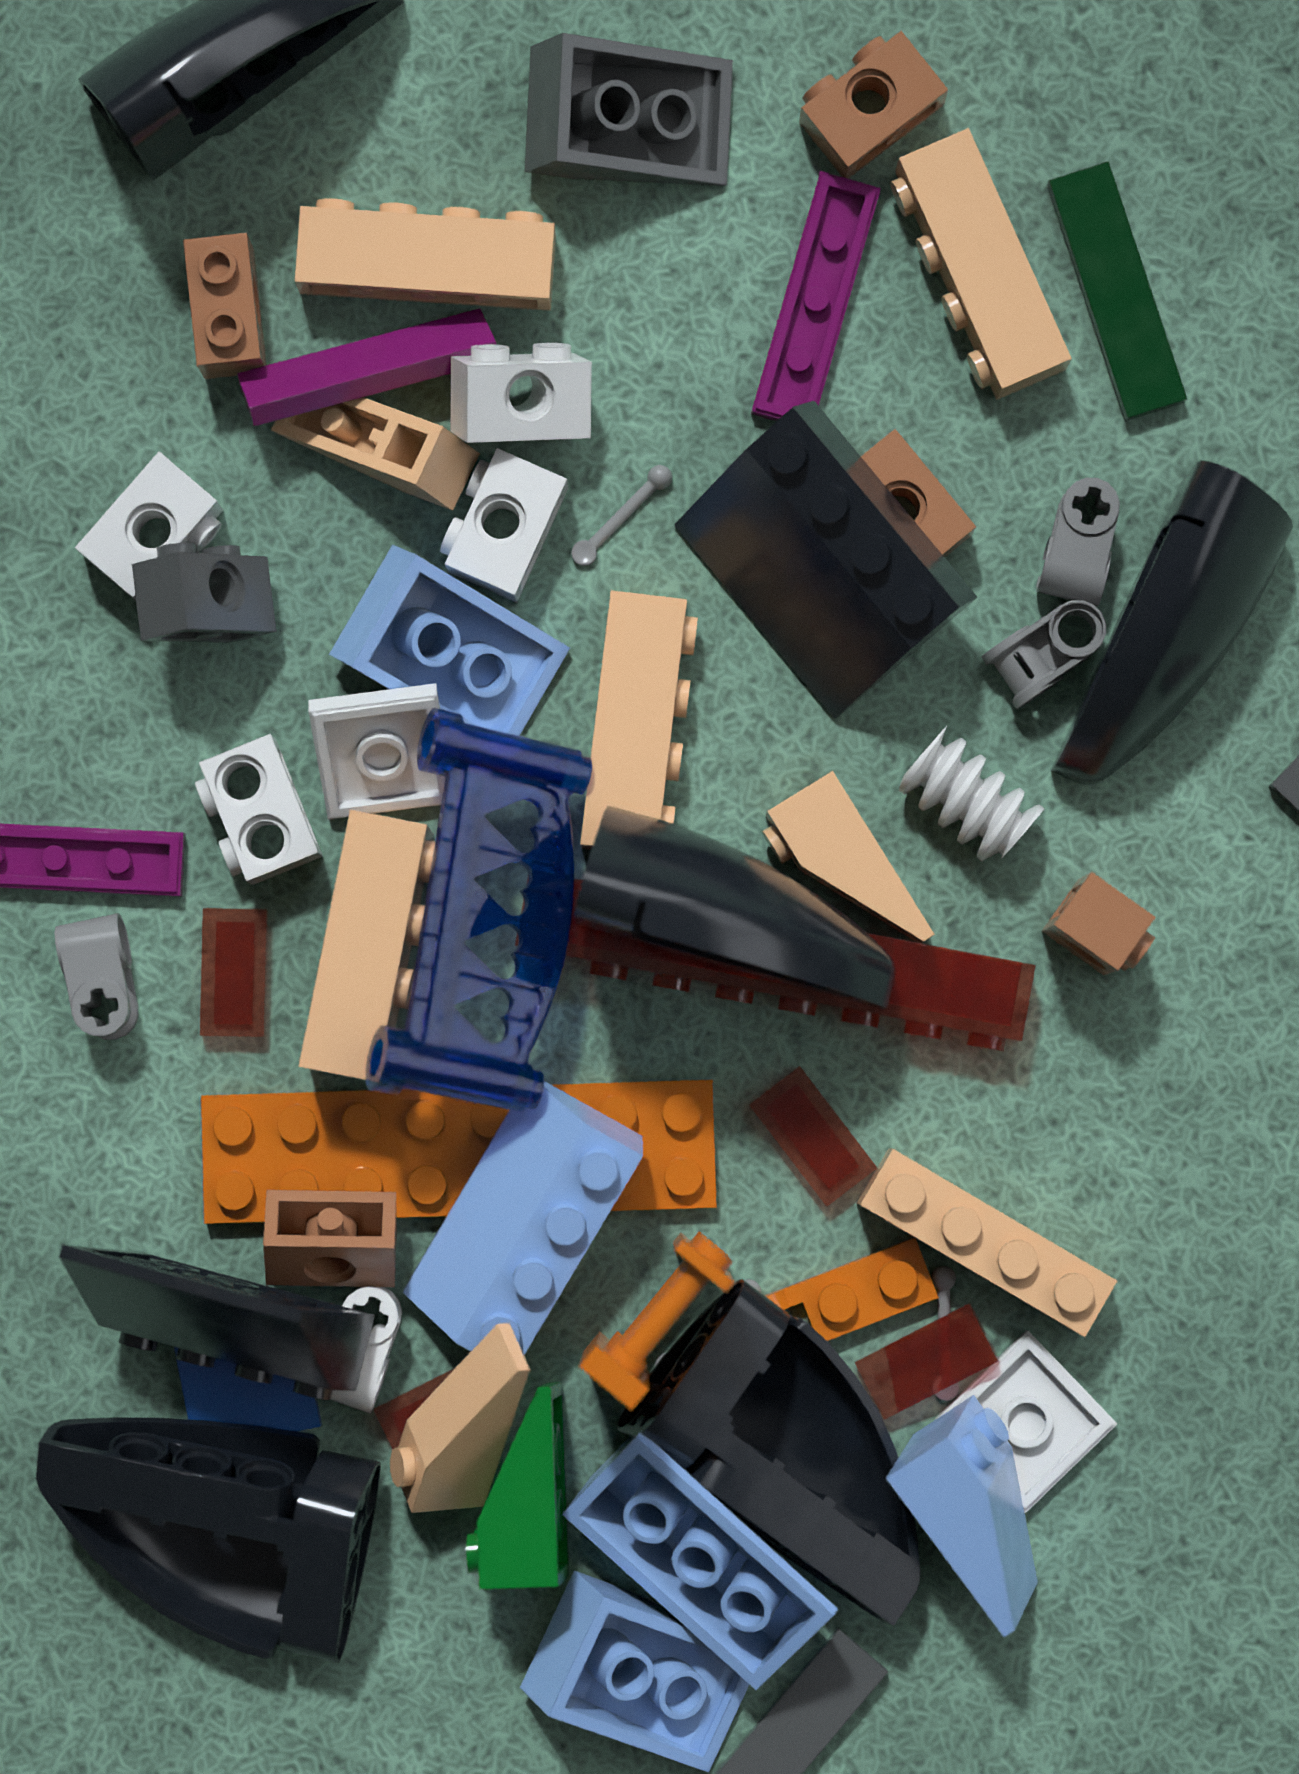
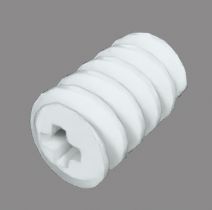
(969, 797)

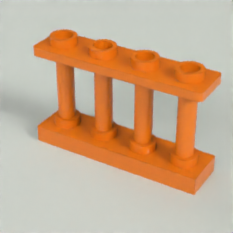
(621, 1361)

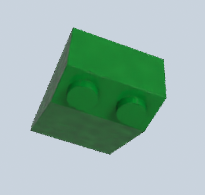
(522, 1526)

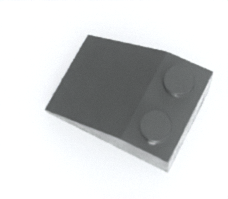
(627, 112)

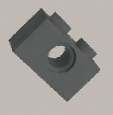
(203, 595)

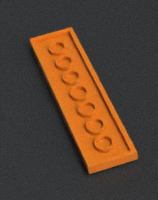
(431, 1144)

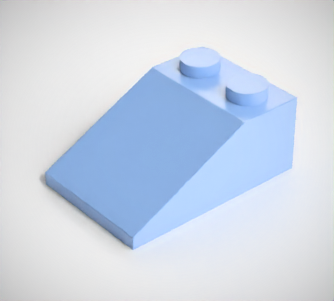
(434, 629)
(967, 1498)
(633, 1674)

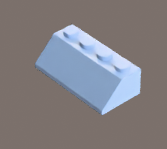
(524, 1219)
(698, 1560)

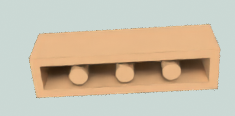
(425, 255)
(981, 265)
(637, 708)
(987, 1242)

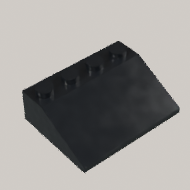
(823, 557)
(222, 1319)

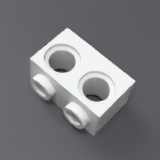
(272, 804)

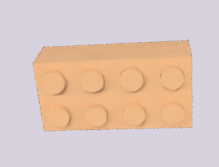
(367, 941)

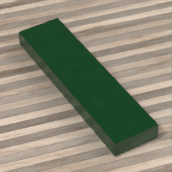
(1116, 291)

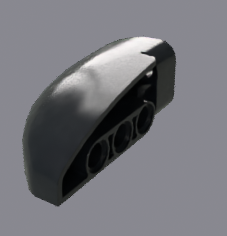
(157, 77)
(1177, 619)
(724, 909)
(786, 1445)
(219, 1524)

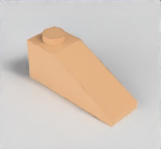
(388, 447)
(838, 850)
(462, 1428)

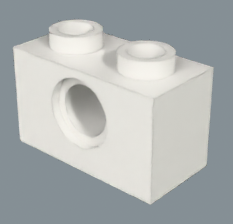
(555, 409)
(156, 492)
(507, 562)

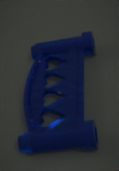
(440, 1047)

